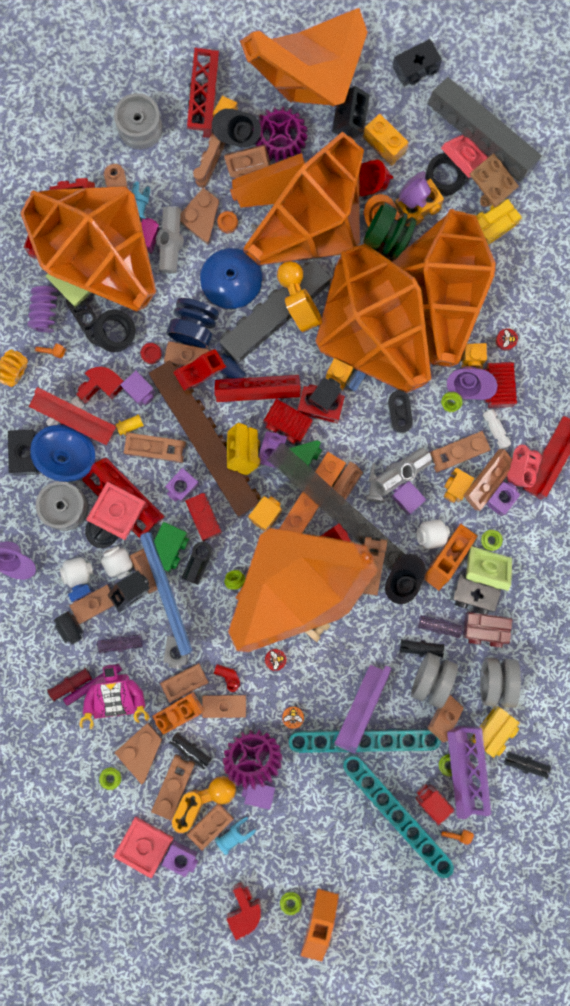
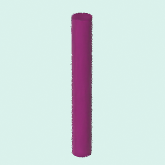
(84, 689)

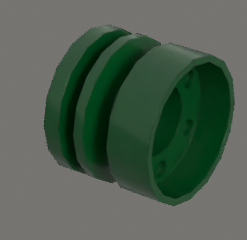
(392, 232)

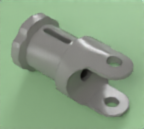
(374, 495)

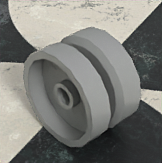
(138, 121)
(50, 500)
(434, 680)
(500, 682)

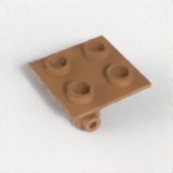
(493, 181)

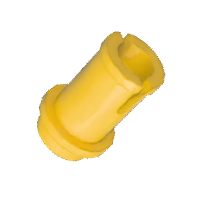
(129, 425)

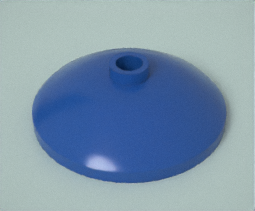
(230, 291)
(64, 444)

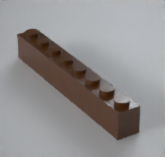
(204, 439)

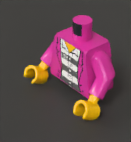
(113, 697)

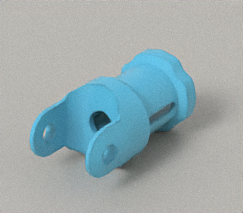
(141, 200)
(233, 837)

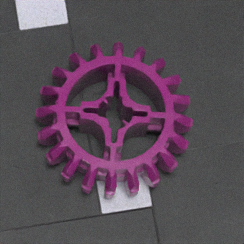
(281, 123)
(248, 771)

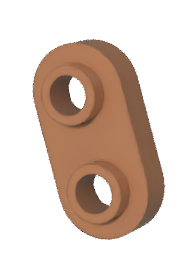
(117, 180)

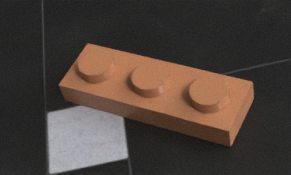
(488, 480)

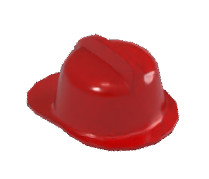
(373, 177)

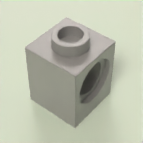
(168, 658)

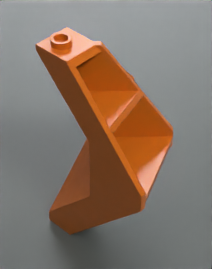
(313, 63)
(315, 211)
(92, 241)
(454, 278)
(376, 320)
(297, 586)

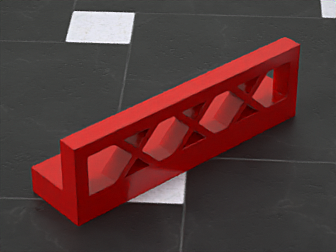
(210, 95)
(257, 388)
(72, 416)
(553, 460)
(109, 473)

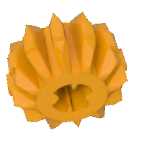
(12, 367)

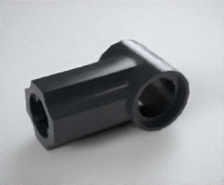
(197, 565)

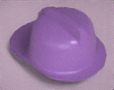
(415, 191)
(472, 383)
(14, 563)

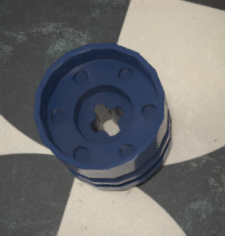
(192, 323)

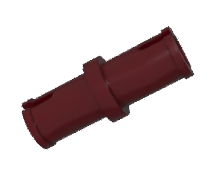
(69, 684)

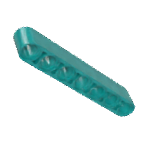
(374, 745)
(403, 824)

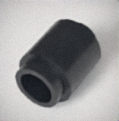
(68, 628)

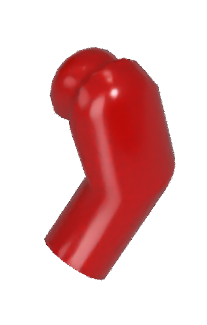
(230, 676)

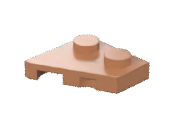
(246, 161)
(200, 215)
(140, 752)

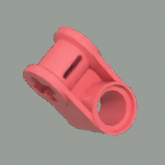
(524, 468)

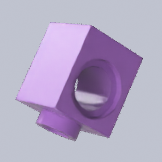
(138, 389)
(269, 444)
(181, 476)
(408, 497)
(498, 506)
(259, 797)
(171, 863)

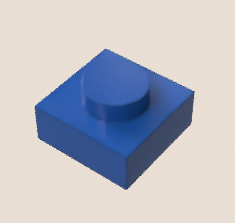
(80, 592)

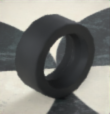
(445, 190)
(122, 318)

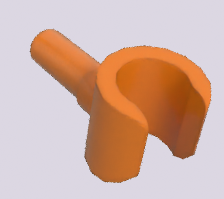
(58, 350)
(466, 836)

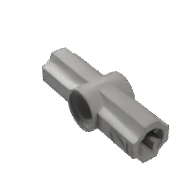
(169, 239)
(393, 476)

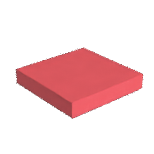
(464, 153)
(116, 511)
(143, 847)

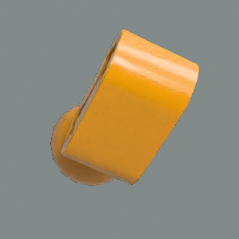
(299, 302)
(220, 791)

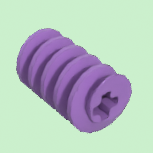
(41, 308)

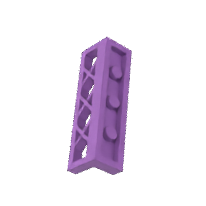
(362, 708)
(461, 767)

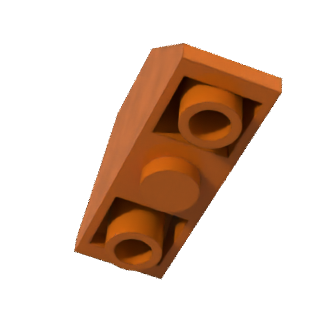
(178, 713)
(320, 925)

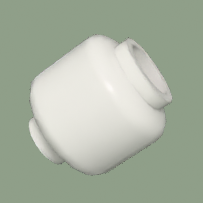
(432, 534)
(117, 562)
(75, 572)

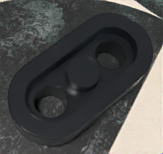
(400, 412)

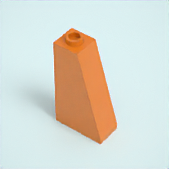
(267, 183)

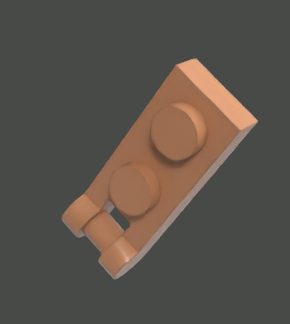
(208, 162)
(154, 447)
(460, 451)
(378, 557)
(172, 788)

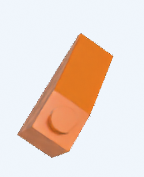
(450, 557)

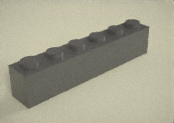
(483, 128)
(270, 315)

